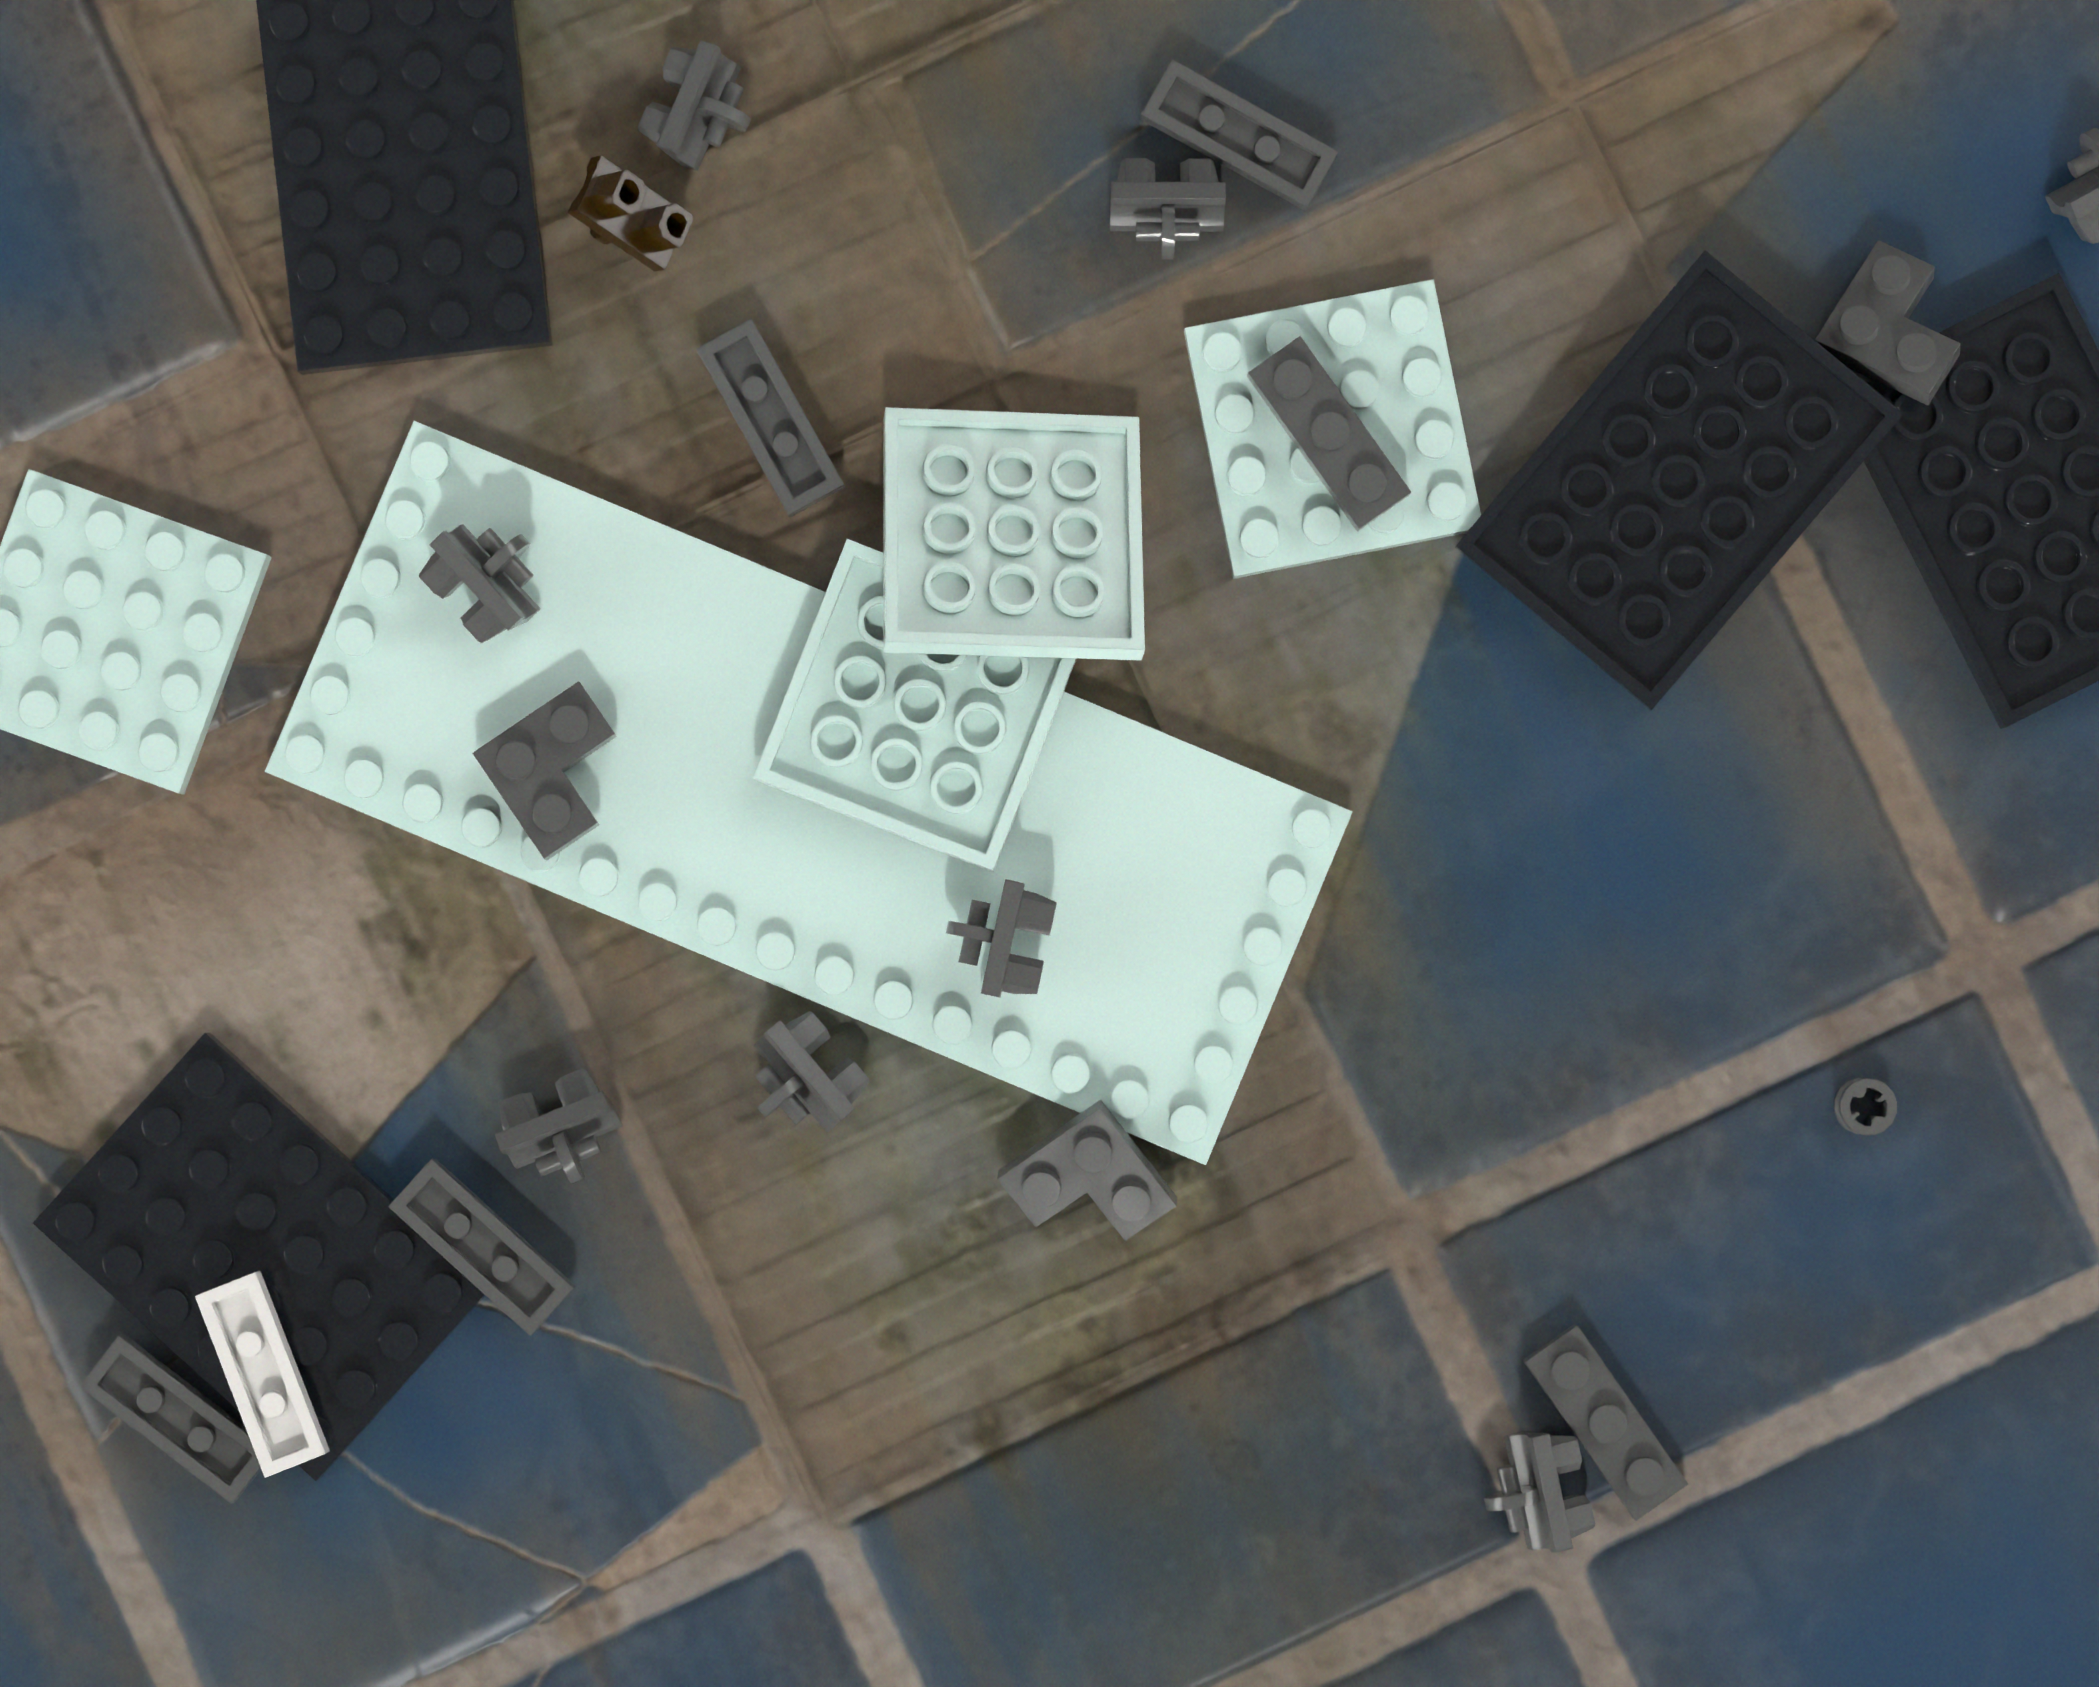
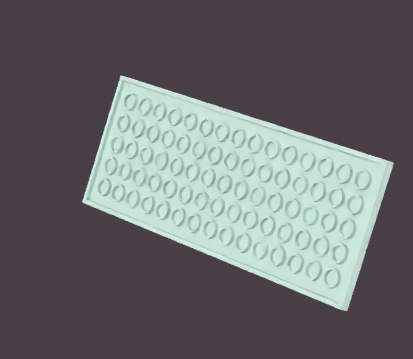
(1164, 860)

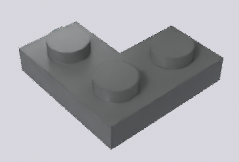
(1874, 331)
(530, 766)
(1093, 1158)

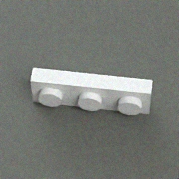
(262, 1374)

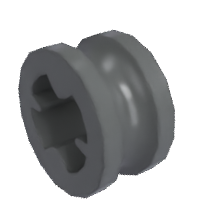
(1857, 1088)

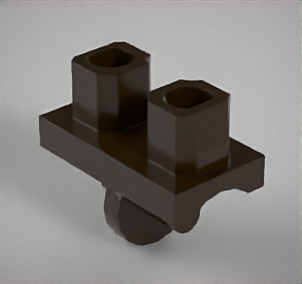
(630, 214)

